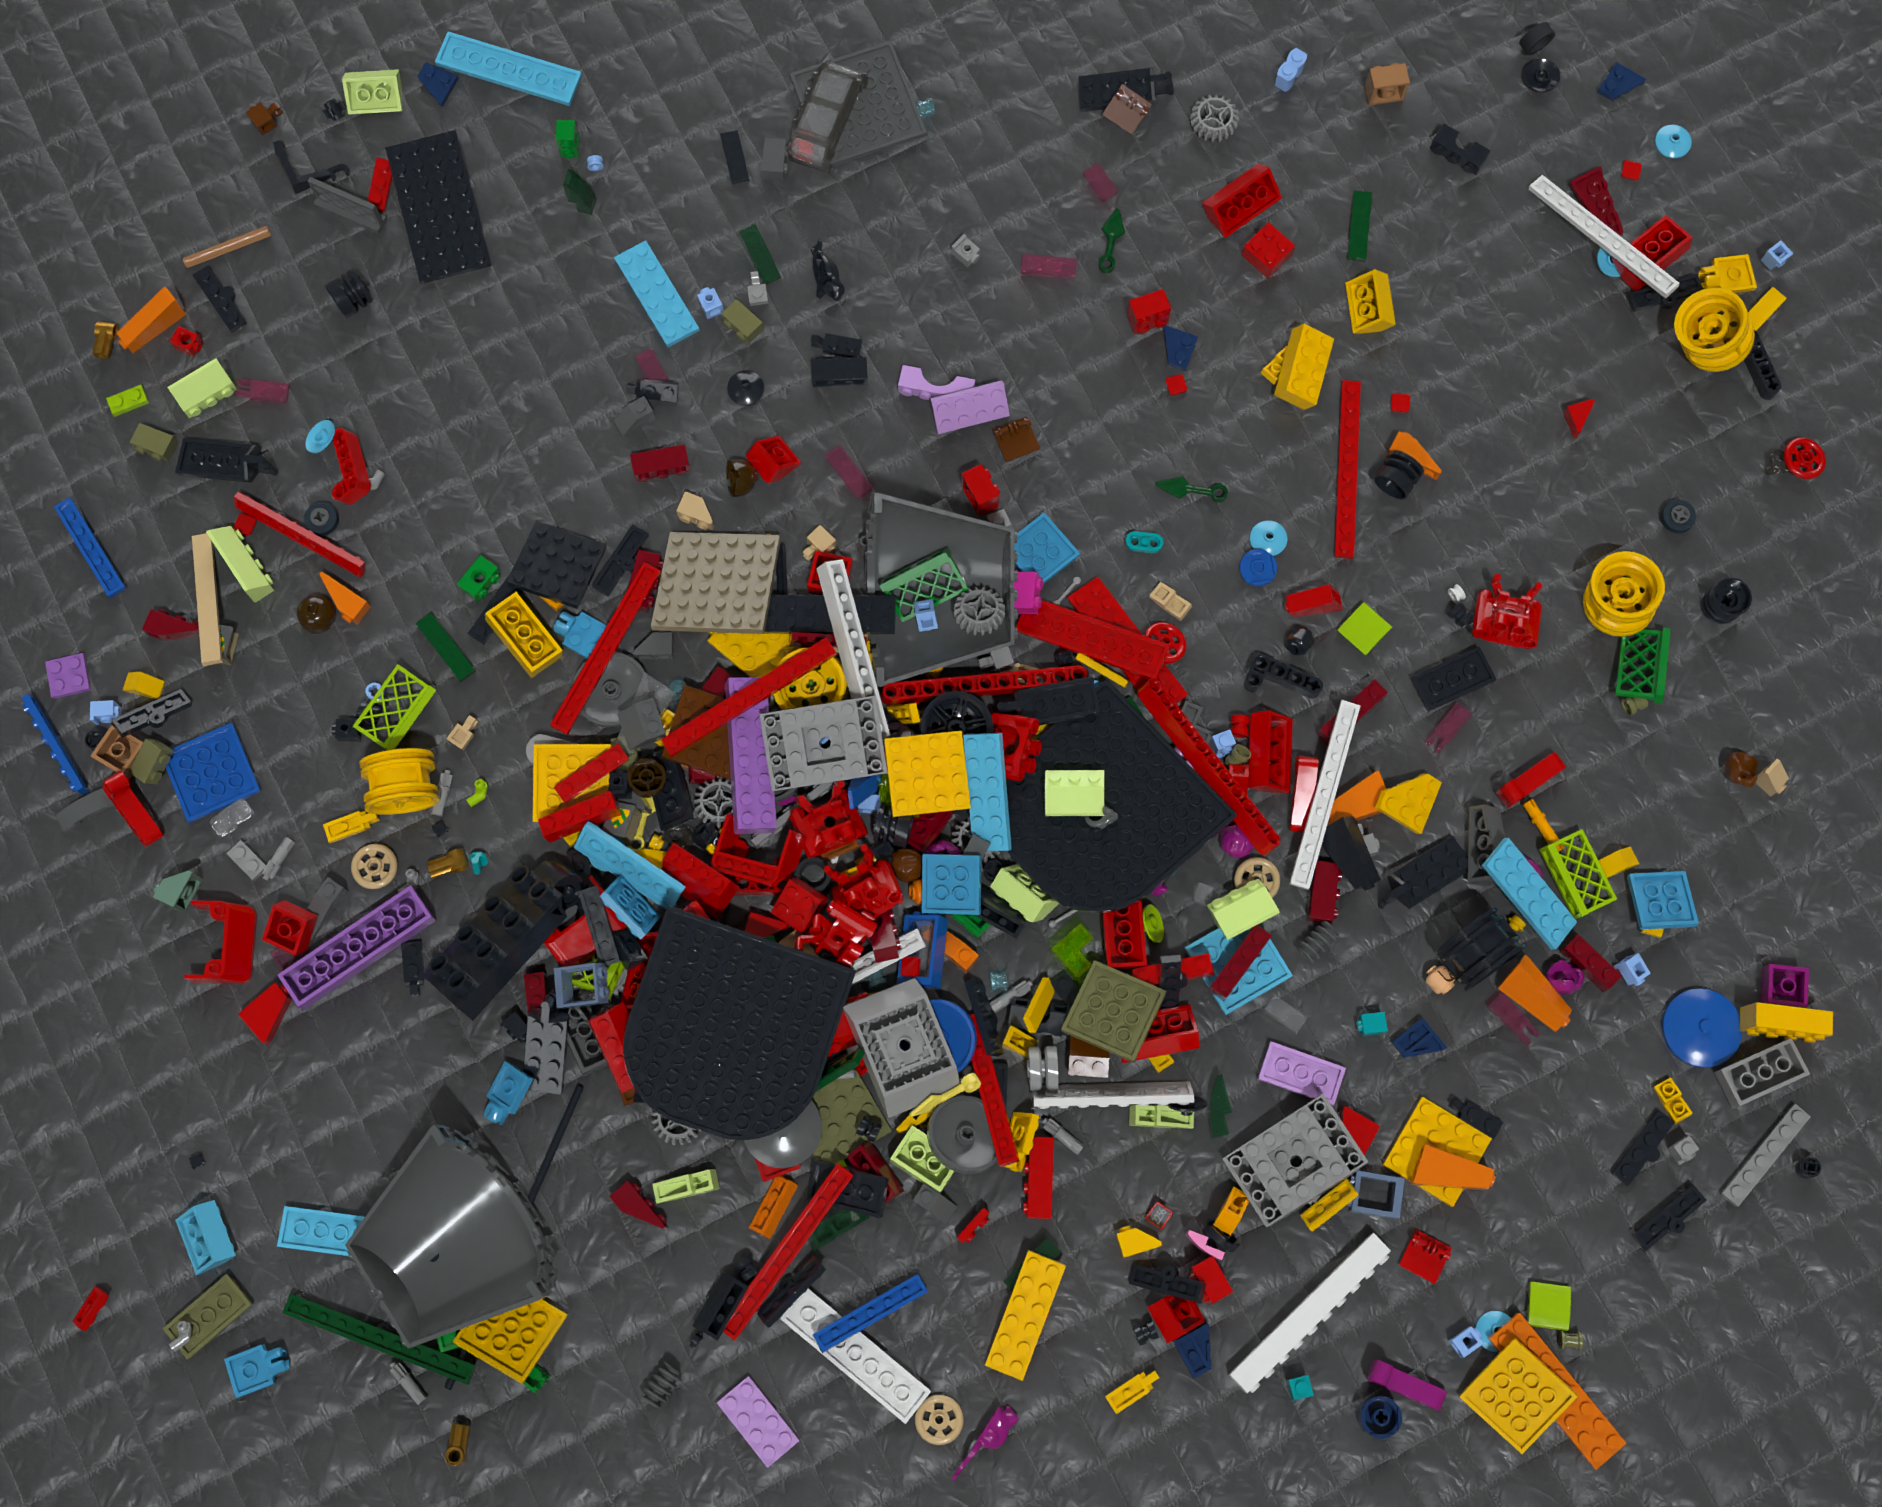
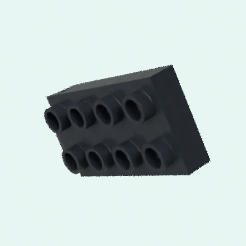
(504, 935)

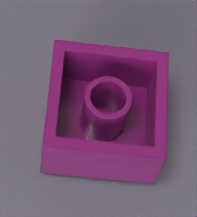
(1785, 985)

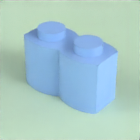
(1290, 69)

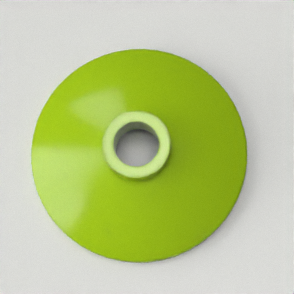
(1153, 923)

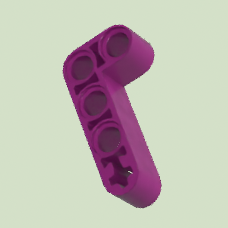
(1406, 1385)

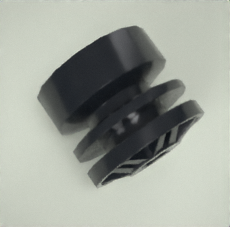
(349, 293)
(1398, 475)
(1734, 595)
(889, 826)

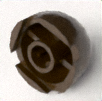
(741, 477)
(316, 614)
(647, 778)

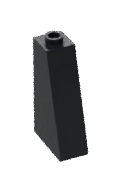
(1349, 852)

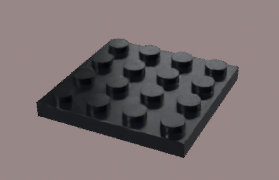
(556, 564)

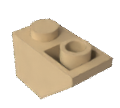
(694, 510)

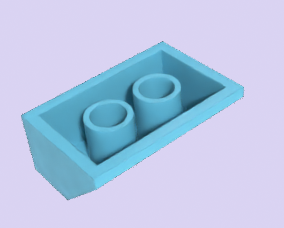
(205, 1237)

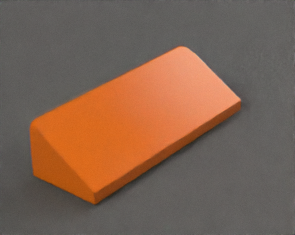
(773, 1206)

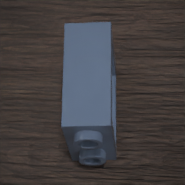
(564, 986)
(1396, 1196)

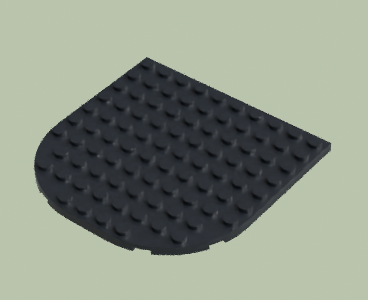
(1159, 803)
(731, 1028)

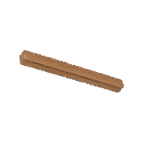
(226, 246)

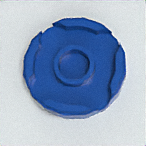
(1258, 567)

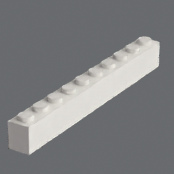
(849, 635)
(1309, 1313)

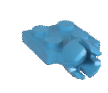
(579, 632)
(506, 1093)
(255, 1369)

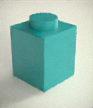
(1372, 1024)
(1299, 1387)

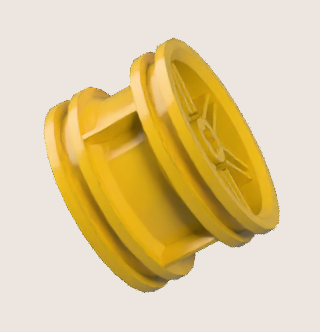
(1714, 329)
(1603, 600)
(836, 692)
(399, 781)

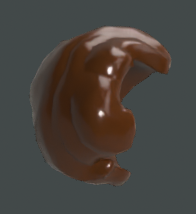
(1741, 769)
(907, 864)

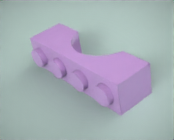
(913, 383)

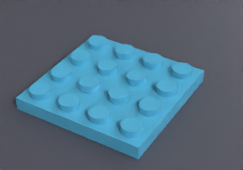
(1262, 975)

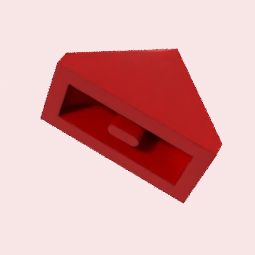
(1577, 415)

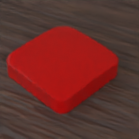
(1631, 170)
(1176, 385)
(1400, 402)
(245, 524)
(910, 966)

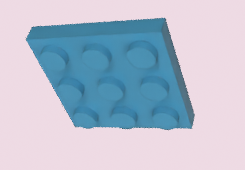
(1043, 549)
(951, 884)
(1662, 900)
(630, 907)

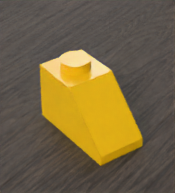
(1135, 1241)

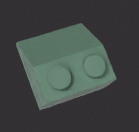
(178, 890)

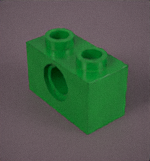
(567, 138)
(479, 568)

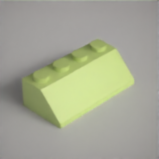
(241, 562)

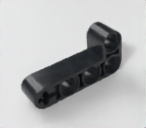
(1768, 384)
(1284, 680)

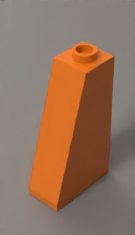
(150, 321)
(1359, 800)
(1535, 994)
(1447, 1170)

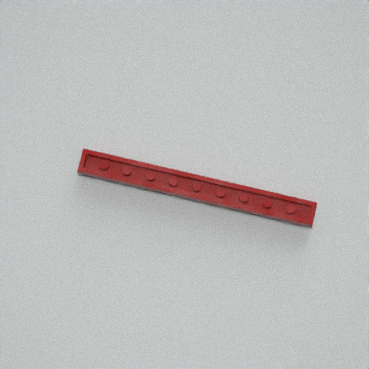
(1347, 469)
(605, 648)
(749, 697)
(788, 1249)

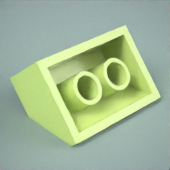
(373, 91)
(202, 388)
(1074, 792)
(1022, 893)
(1242, 908)
(918, 1161)

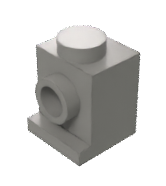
(966, 257)
(1683, 1150)

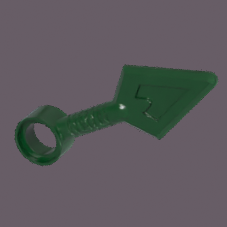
(1112, 229)
(1180, 487)

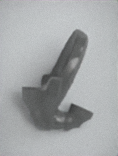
(1108, 818)

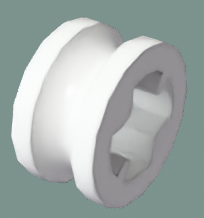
(1456, 593)

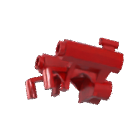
(1503, 627)
(1018, 732)
(818, 836)
(870, 889)
(843, 936)

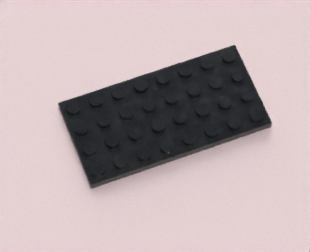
(438, 206)

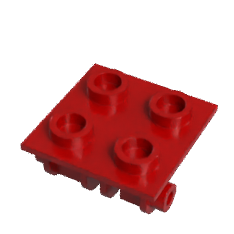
(1425, 1256)

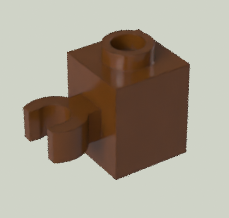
(263, 118)

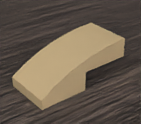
(1170, 602)

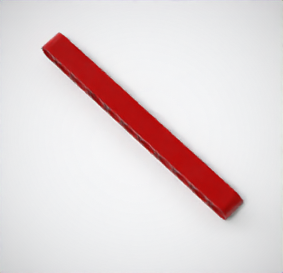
(973, 682)
(1208, 765)

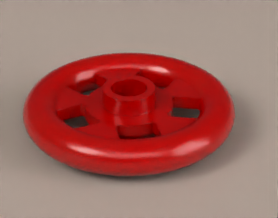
(1793, 466)
(1172, 631)

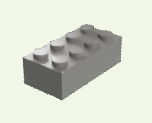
(1762, 1073)

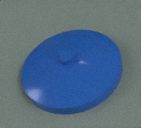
(1701, 1028)
(957, 1030)

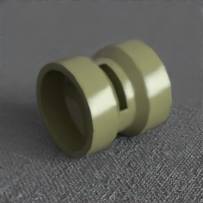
(1632, 704)
(1238, 756)

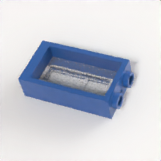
(933, 932)

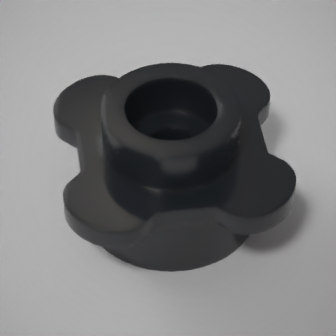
(1064, 658)

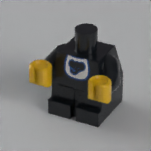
(706, 837)

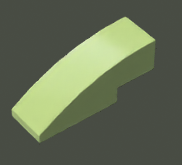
(1159, 1117)
(686, 1186)

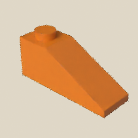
(1409, 445)
(347, 602)
(959, 953)

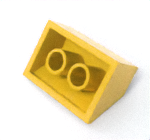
(1370, 302)

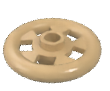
(1267, 867)
(386, 877)
(948, 1405)

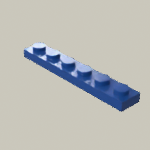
(90, 547)
(50, 738)
(869, 1313)

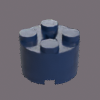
(1367, 1417)

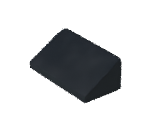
(628, 949)

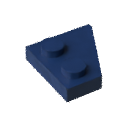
(437, 81)
(1619, 82)

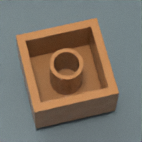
(1386, 84)
(117, 752)

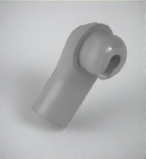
(376, 480)
(412, 879)
(183, 1337)

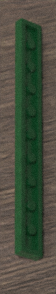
(378, 1339)

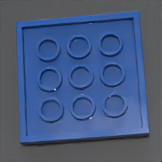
(211, 773)

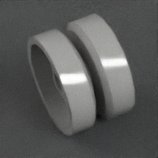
(1042, 1068)

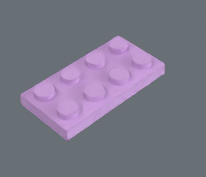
(970, 407)
(1301, 1073)
(758, 1421)

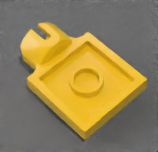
(1729, 273)
(1023, 1130)

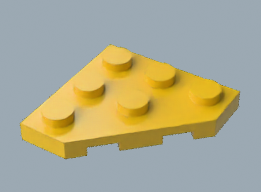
(1410, 801)

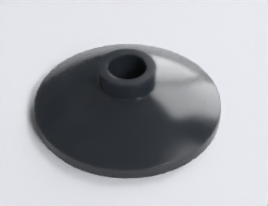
(1544, 69)
(748, 395)
(1187, 1110)

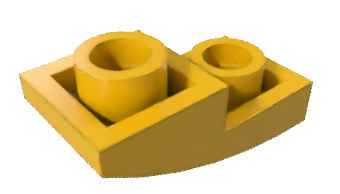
(1273, 369)
(1672, 1101)

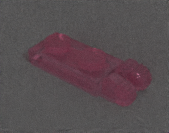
(264, 391)
(1450, 726)
(1512, 1018)

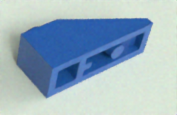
(862, 788)

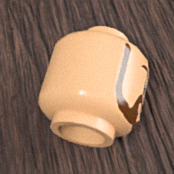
(1440, 979)

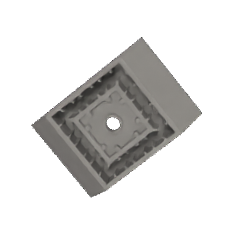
(795, 748)
(902, 1076)
(1265, 1165)

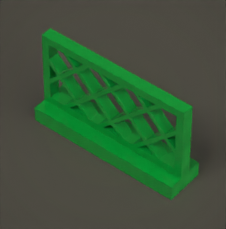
(920, 568)
(1659, 668)

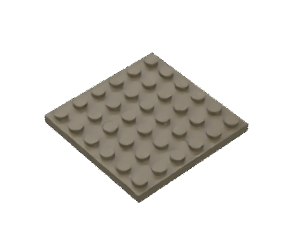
(716, 583)

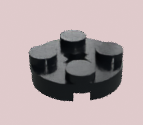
(1224, 1240)

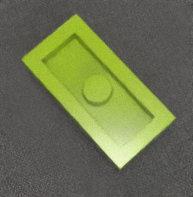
(127, 400)

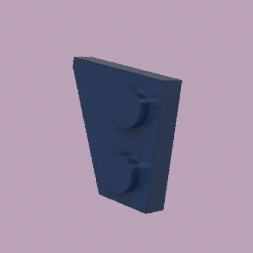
(1179, 347)
(1418, 1040)
(1195, 1350)

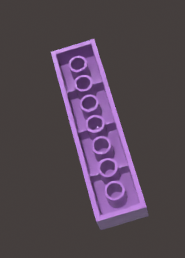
(750, 779)
(356, 948)

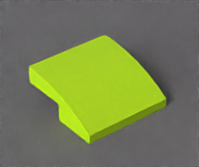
(1364, 628)
(1549, 1306)

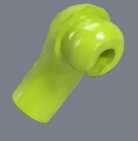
(480, 792)

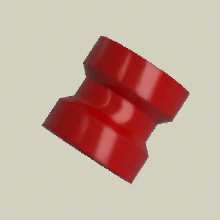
(1239, 726)

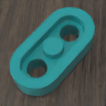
(1144, 540)

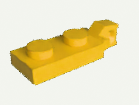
(349, 825)
(1131, 1391)

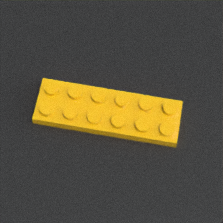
(1025, 1315)

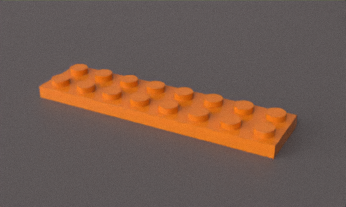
(1582, 1419)

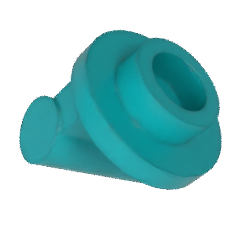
(478, 860)

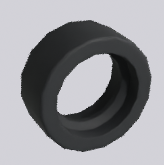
(1537, 38)
(814, 861)

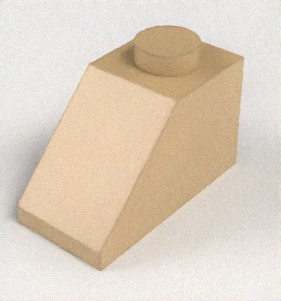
(1773, 778)

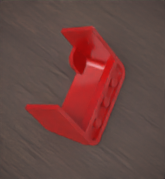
(732, 859)
(575, 943)
(237, 945)

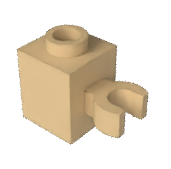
(820, 541)

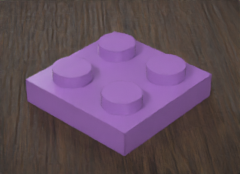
(68, 676)

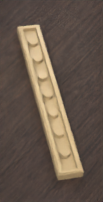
(207, 600)

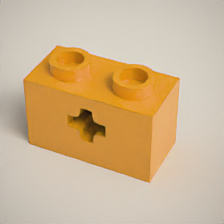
(1231, 1211)

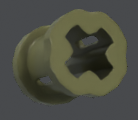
(1570, 1340)

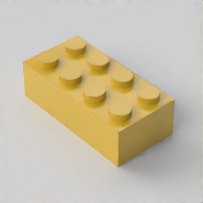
(1304, 366)
(523, 635)
(1786, 1021)

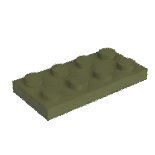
(210, 1315)

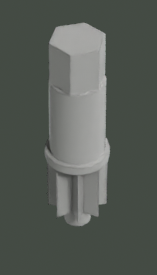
(443, 790)
(279, 856)
(1005, 999)
(1062, 1135)
(407, 1382)

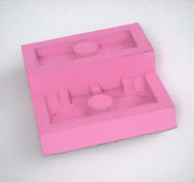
(1200, 1242)

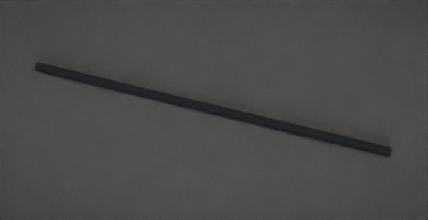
(540, 1176)

